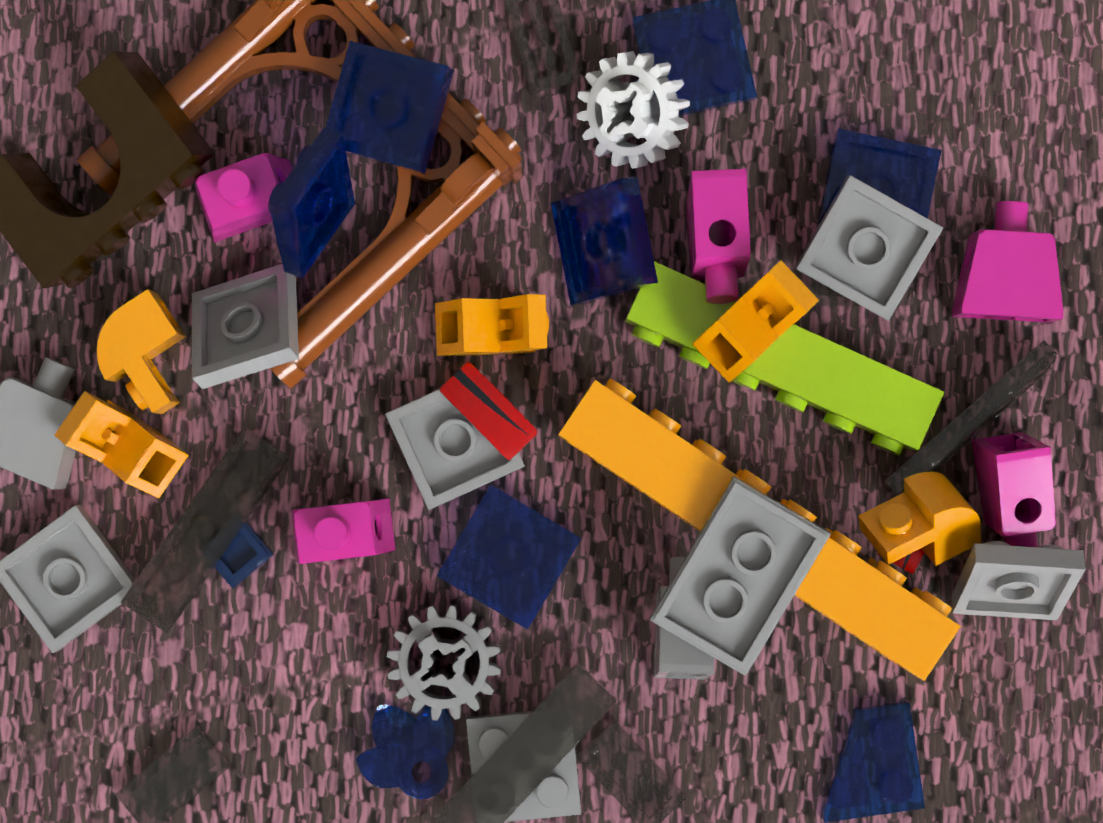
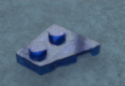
(877, 766)

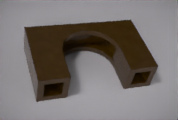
(156, 153)

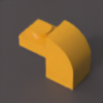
(755, 321)
(491, 326)
(131, 340)
(122, 444)
(926, 517)

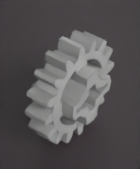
(457, 682)

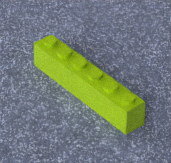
(797, 365)

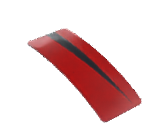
(488, 410)

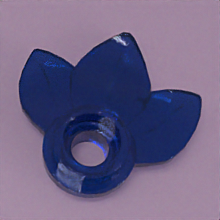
(404, 742)

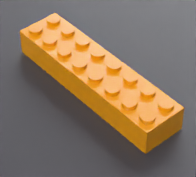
(690, 481)

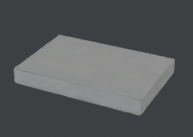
(739, 575)

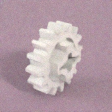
(653, 107)

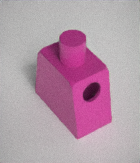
(239, 194)
(718, 231)
(1010, 271)
(1015, 486)
(342, 531)

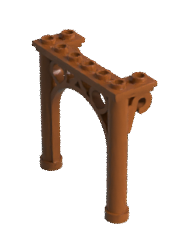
(406, 238)

